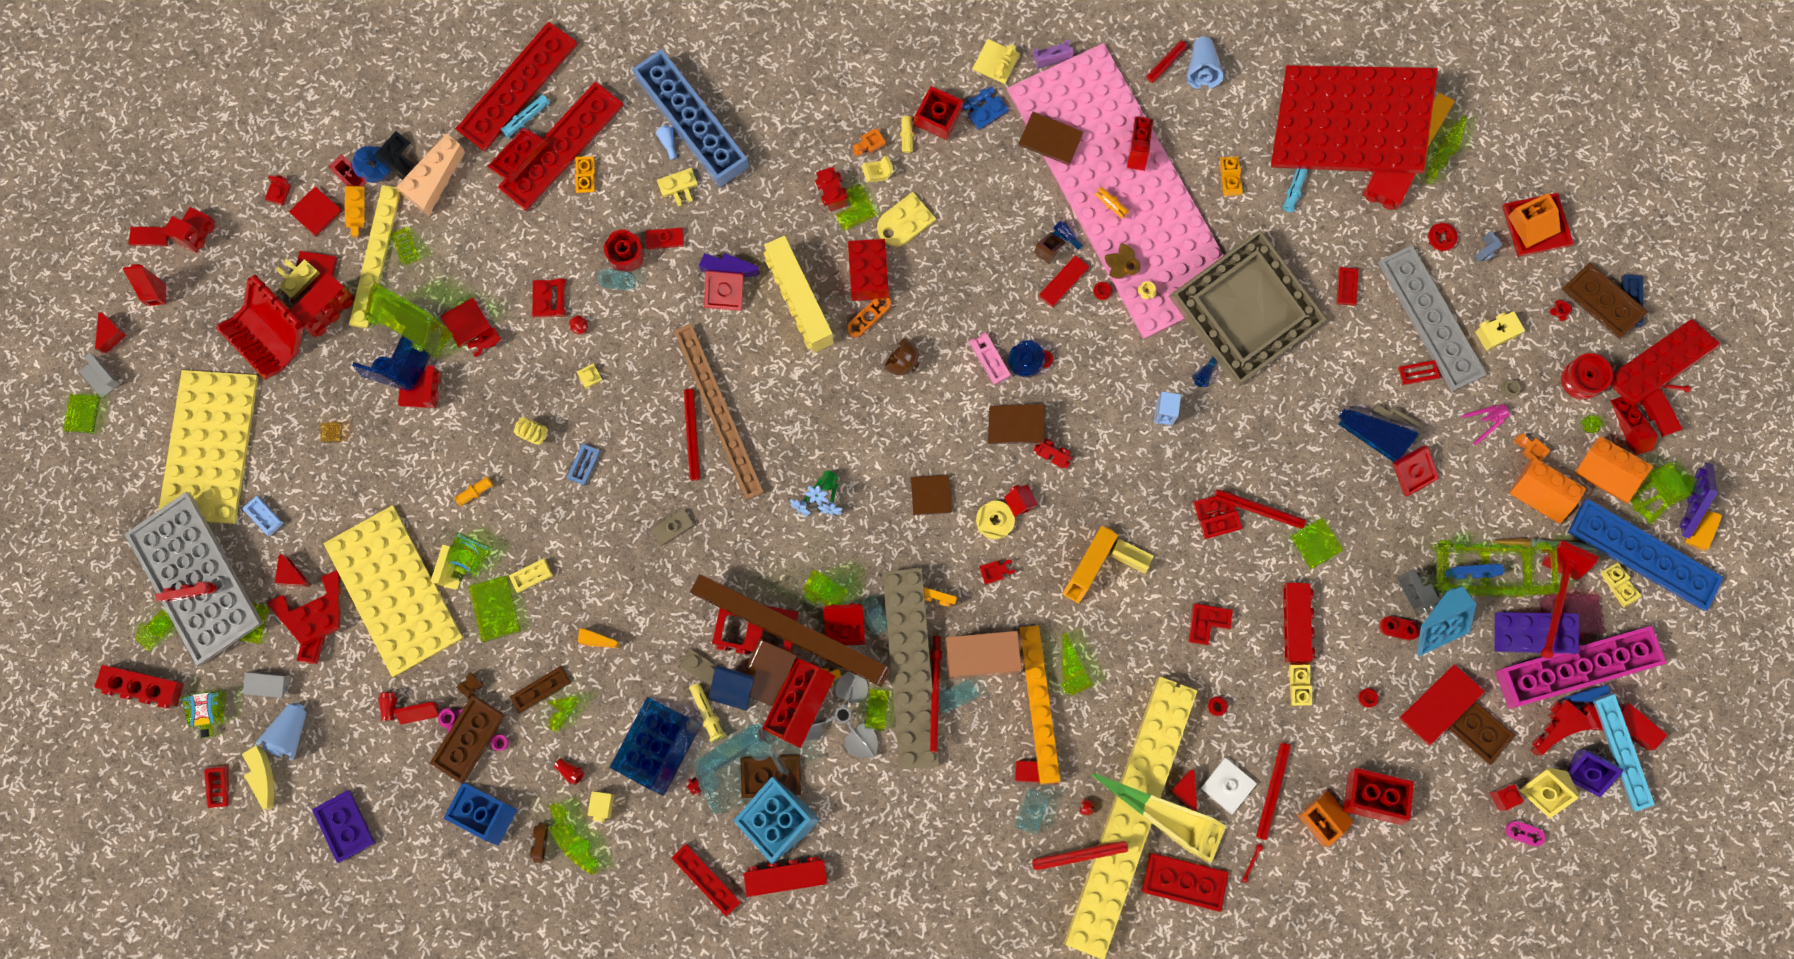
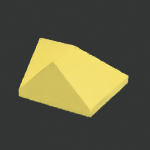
(1551, 791)

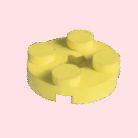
(986, 526)

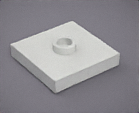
(1228, 786)

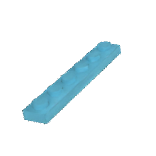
(1623, 751)

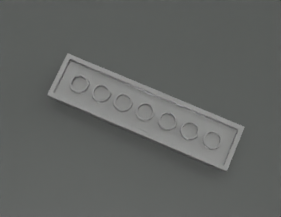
(1432, 318)

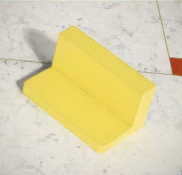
(1131, 556)
(443, 570)

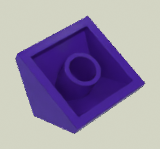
(1592, 772)

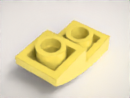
(1620, 585)
(1300, 684)

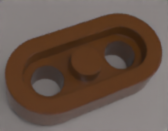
(538, 850)

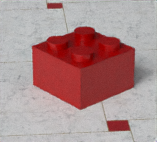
(938, 113)

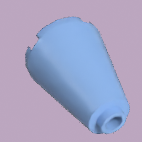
(1204, 65)
(284, 732)

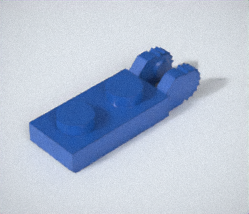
(1475, 571)

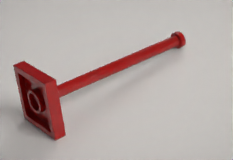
(1573, 564)

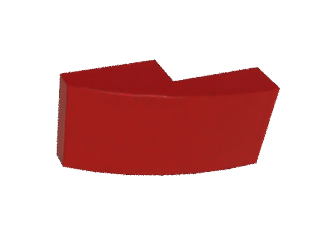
(1027, 772)

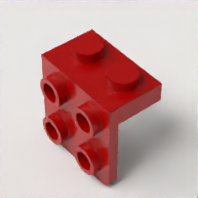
(425, 393)
(845, 623)

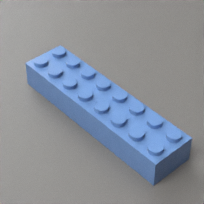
(690, 118)

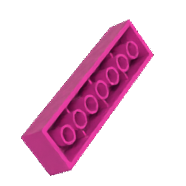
(1569, 672)

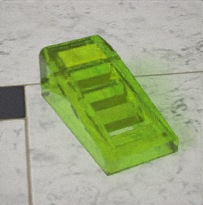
(410, 258)

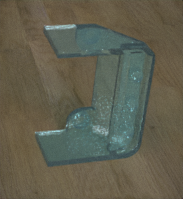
(750, 739)

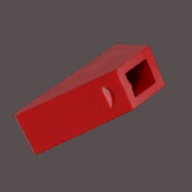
(1140, 143)
(147, 286)
(1635, 428)

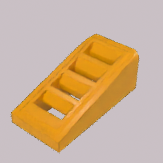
(590, 638)

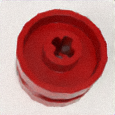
(1586, 376)

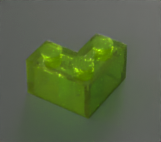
(823, 590)

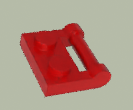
(543, 298)

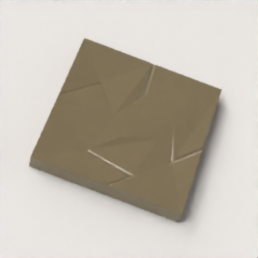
(1247, 308)

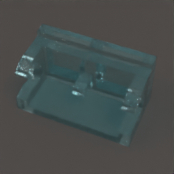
(1032, 812)

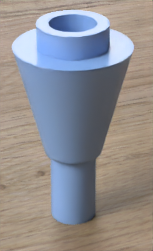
(666, 137)

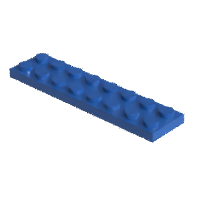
(1645, 555)

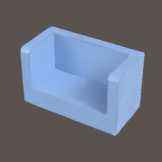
(1167, 408)

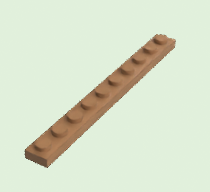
(718, 412)

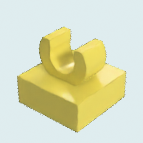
(589, 376)

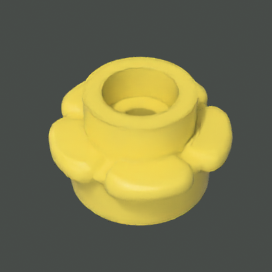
(1147, 285)

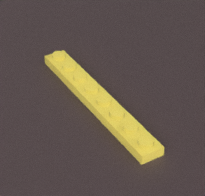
(375, 252)

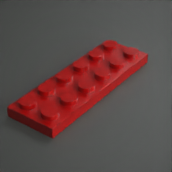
(1663, 362)

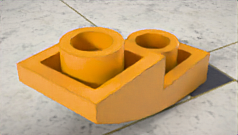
(585, 174)
(1230, 176)

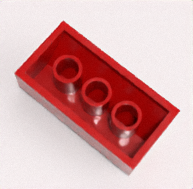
(798, 702)

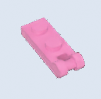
(990, 359)

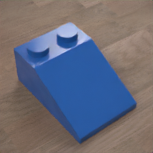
(480, 814)

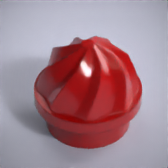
(578, 324)

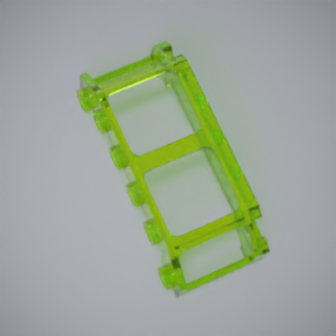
(1445, 547)

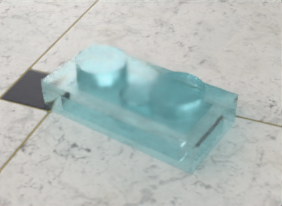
(957, 696)

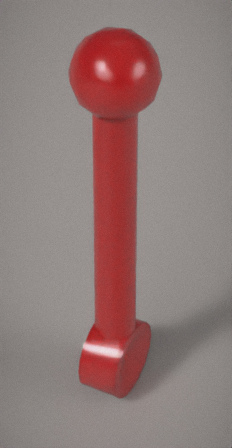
(1687, 388)
(1259, 848)

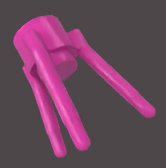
(1495, 414)

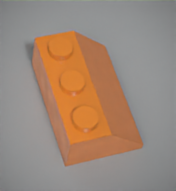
(1614, 470)
(1547, 490)

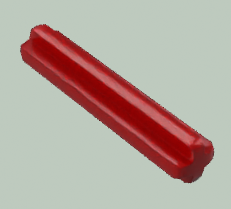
(1164, 64)

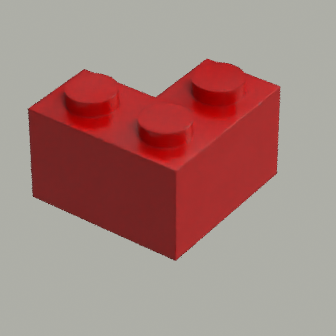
(191, 230)

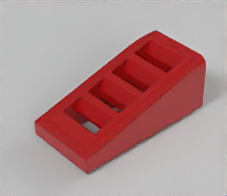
(209, 778)

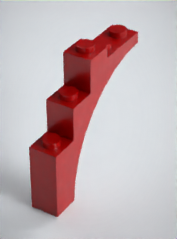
(1570, 720)

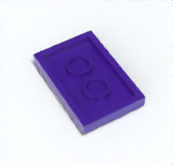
(343, 826)

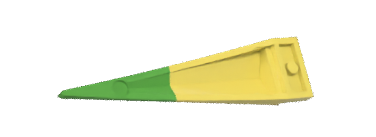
(1188, 828)

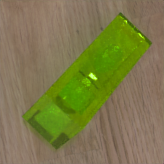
(1073, 674)

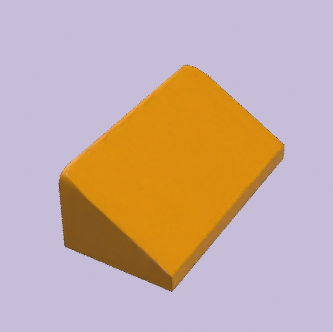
(1705, 531)

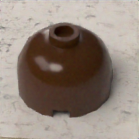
(903, 358)

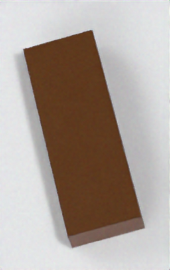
(540, 689)

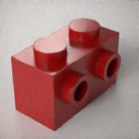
(829, 182)

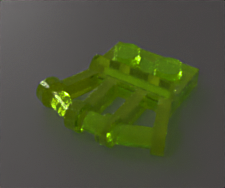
(1668, 487)

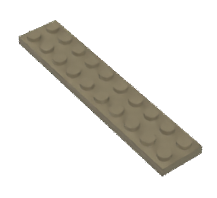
(910, 666)

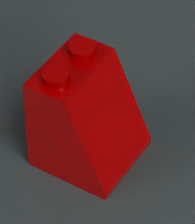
(1387, 188)

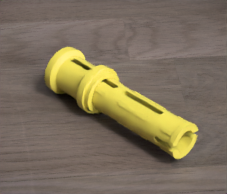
(710, 721)

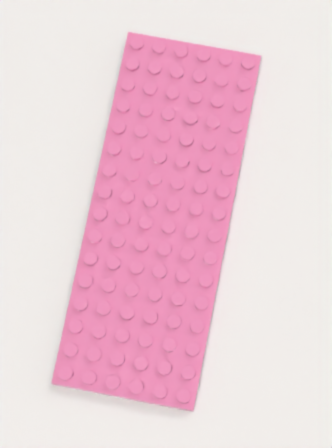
(1162, 219)

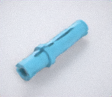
(519, 121)
(1294, 191)

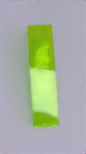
(1448, 147)

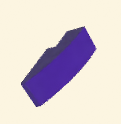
(728, 263)

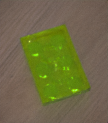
(494, 609)

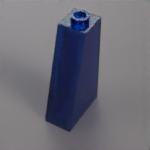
(1379, 432)

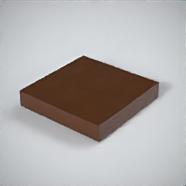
(931, 495)

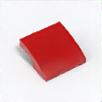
(1219, 523)

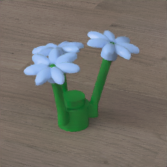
(815, 493)

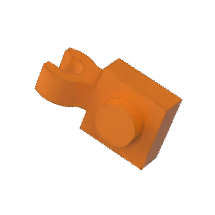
(870, 141)
(1532, 448)

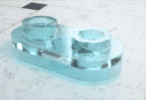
(617, 279)

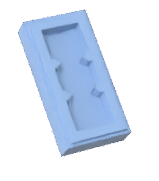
(263, 515)

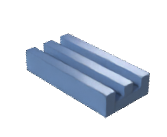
(577, 479)

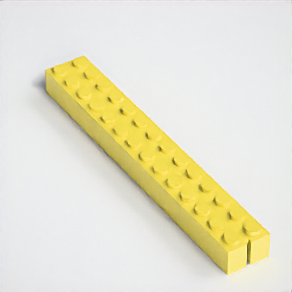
(1147, 772)

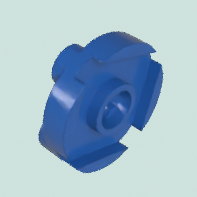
(362, 169)

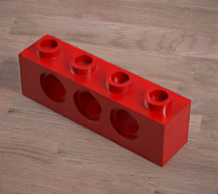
(110, 676)

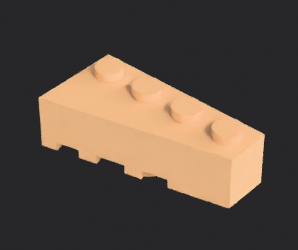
(432, 174)

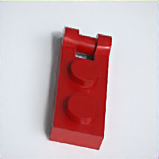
(186, 591)

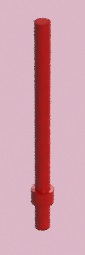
(935, 656)

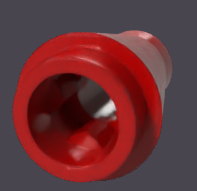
(387, 704)
(572, 773)

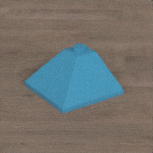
(1447, 621)
(776, 820)

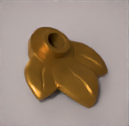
(1120, 261)

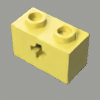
(1509, 326)

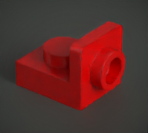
(277, 190)

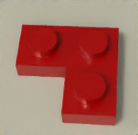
(1204, 618)

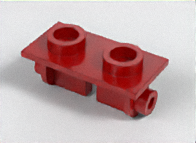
(1060, 455)

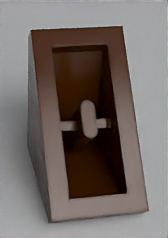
(1049, 247)

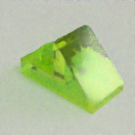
(151, 633)
(565, 708)

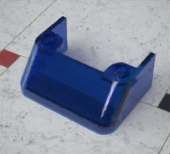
(401, 370)

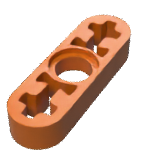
(868, 308)

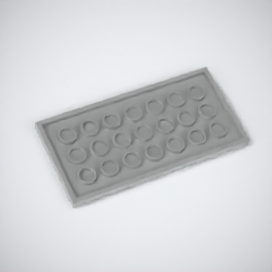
(182, 550)

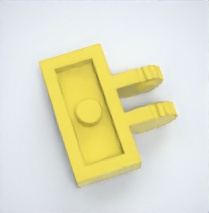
(677, 183)
(298, 279)

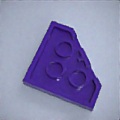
(1700, 499)

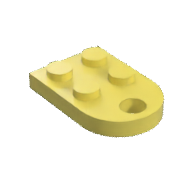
(906, 220)

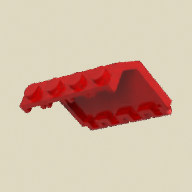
(263, 330)

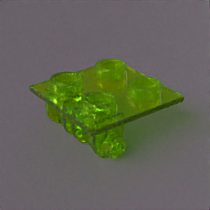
(1316, 543)

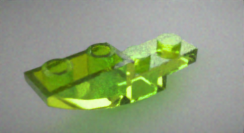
(574, 848)

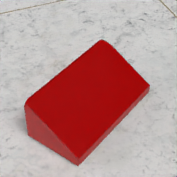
(417, 712)

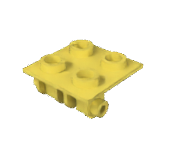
(996, 61)

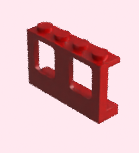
(752, 636)

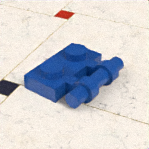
(988, 112)

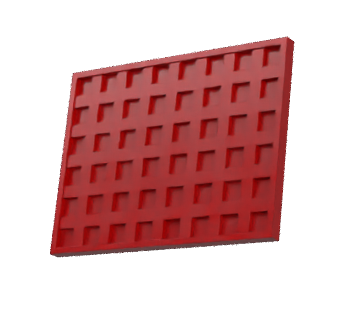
(1355, 118)

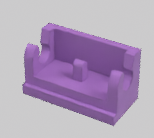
(1052, 55)

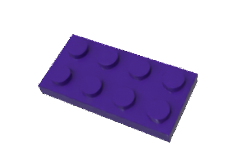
(1529, 632)

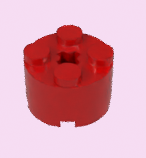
(624, 240)

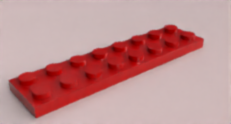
(516, 86)
(565, 143)

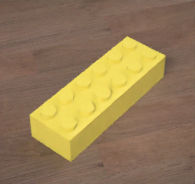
(799, 295)

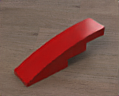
(1661, 412)

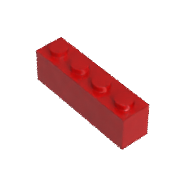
(1297, 623)
(785, 878)

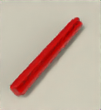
(691, 433)
(1259, 509)
(1273, 791)
(1080, 855)

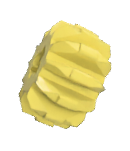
(530, 430)

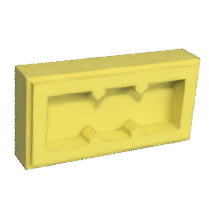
(531, 575)

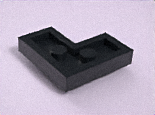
(391, 155)

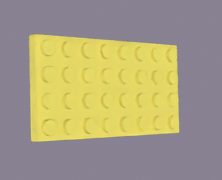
(210, 442)
(393, 591)

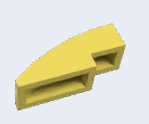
(260, 777)

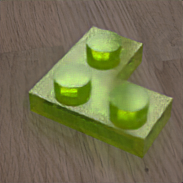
(860, 209)

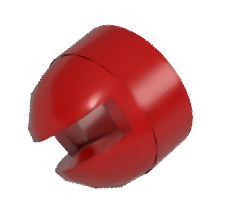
(1086, 809)

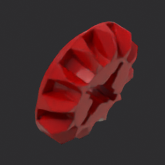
(1450, 236)

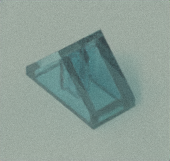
(874, 615)

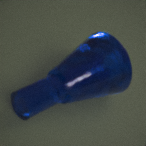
(1064, 231)
(1203, 376)

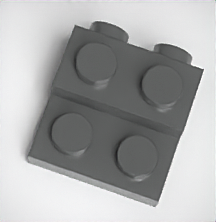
(1420, 597)

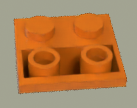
(1536, 220)
(1325, 819)

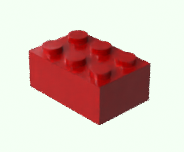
(868, 269)
(323, 305)
(1378, 796)

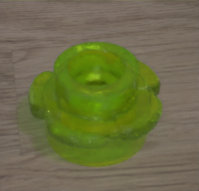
(1596, 424)

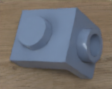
(1493, 245)

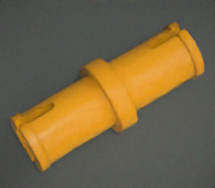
(1112, 203)
(473, 491)

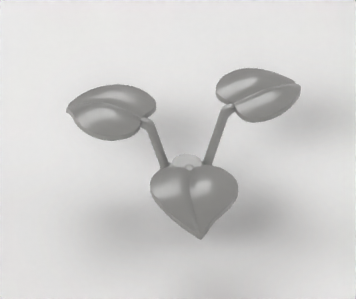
(860, 741)

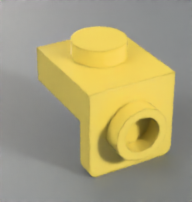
(878, 170)

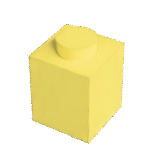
(600, 806)

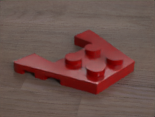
(314, 618)

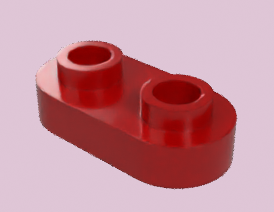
(1399, 628)

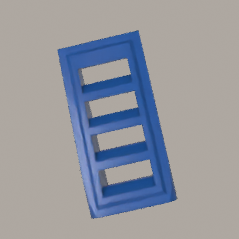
(1588, 695)

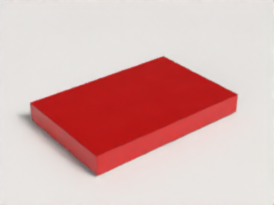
(517, 155)

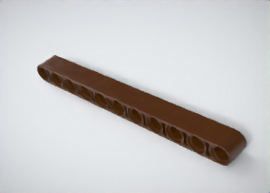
(790, 630)

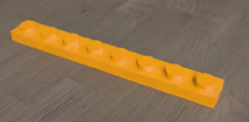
(1039, 705)

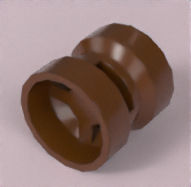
(468, 687)

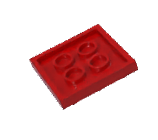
(1558, 241)

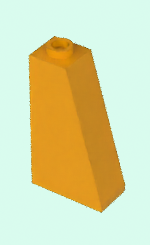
(1090, 564)

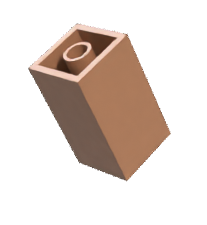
(984, 655)

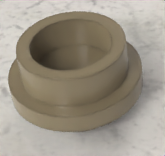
(1510, 389)

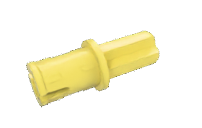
(907, 134)

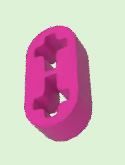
(1523, 837)

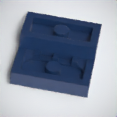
(731, 688)

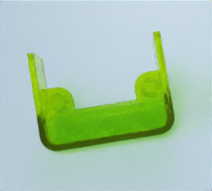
(407, 320)

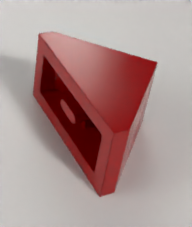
(343, 170)
(107, 333)
(288, 574)
(1185, 790)

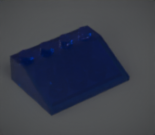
(655, 746)

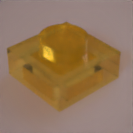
(331, 432)

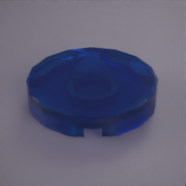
(1026, 359)

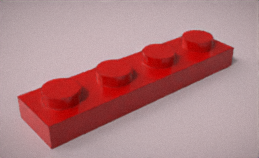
(706, 879)

